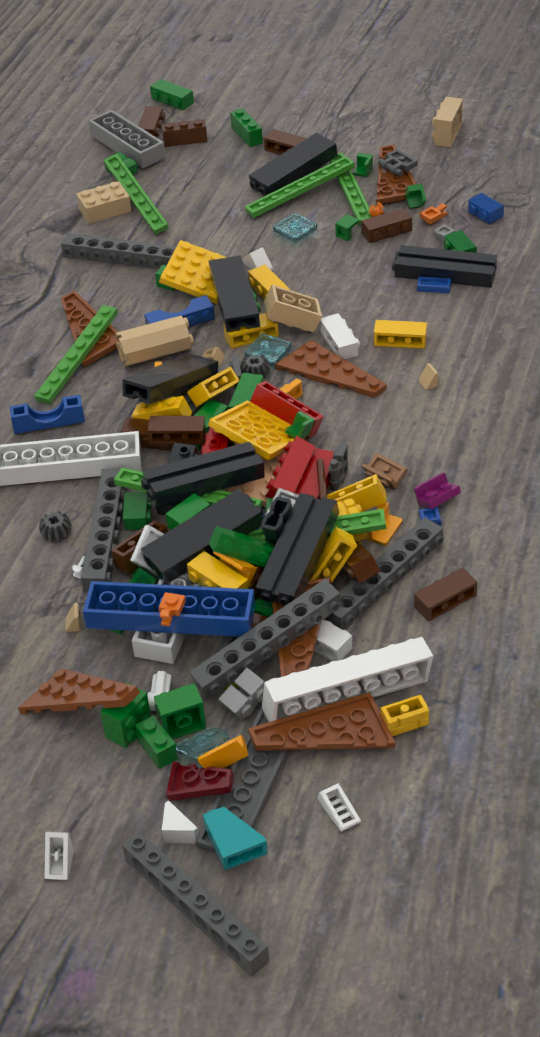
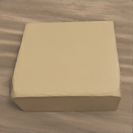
(214, 354)
(429, 377)
(73, 619)

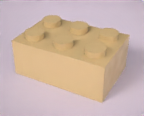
(447, 121)
(103, 202)
(292, 309)

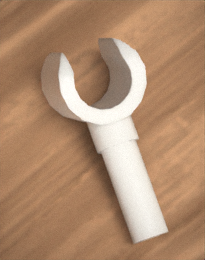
(78, 568)

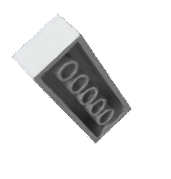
(127, 138)

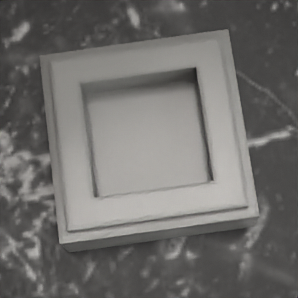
(442, 231)

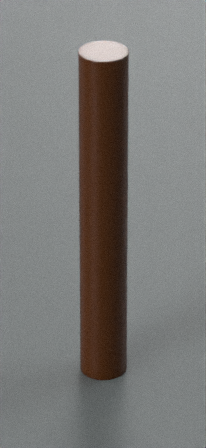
(321, 478)

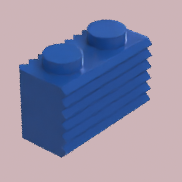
(485, 208)

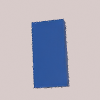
(431, 284)

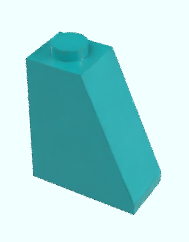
(233, 838)

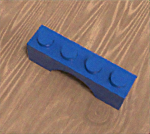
(198, 312)
(66, 413)

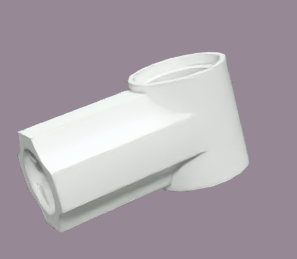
(160, 683)

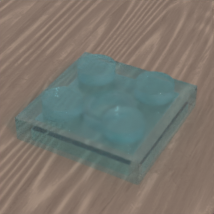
(295, 227)
(270, 347)
(202, 741)

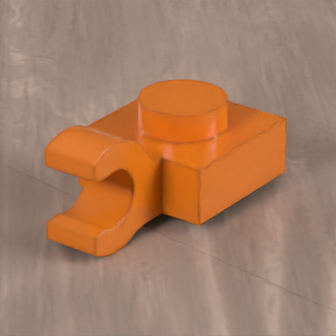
(376, 210)
(433, 214)
(171, 605)

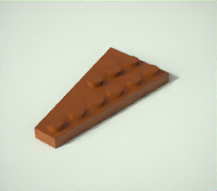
(390, 186)
(79, 316)
(327, 367)
(299, 652)
(73, 689)
(339, 725)

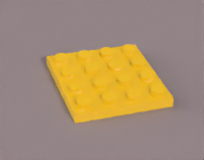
(190, 271)
(253, 425)

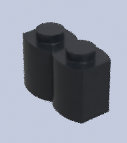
(275, 520)

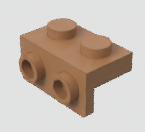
(388, 471)

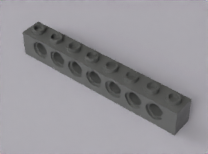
(116, 250)
(103, 530)
(393, 565)
(266, 638)
(196, 904)

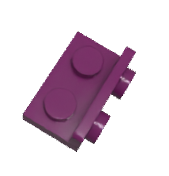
(435, 491)

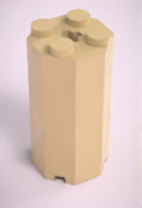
(154, 341)

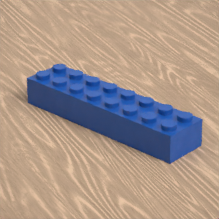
(137, 608)

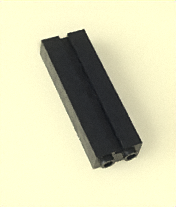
(293, 164)
(459, 266)
(234, 293)
(169, 378)
(202, 474)
(179, 546)
(297, 549)

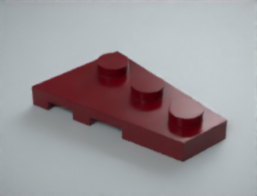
(198, 782)

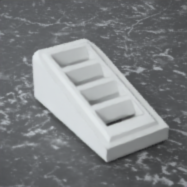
(337, 791)

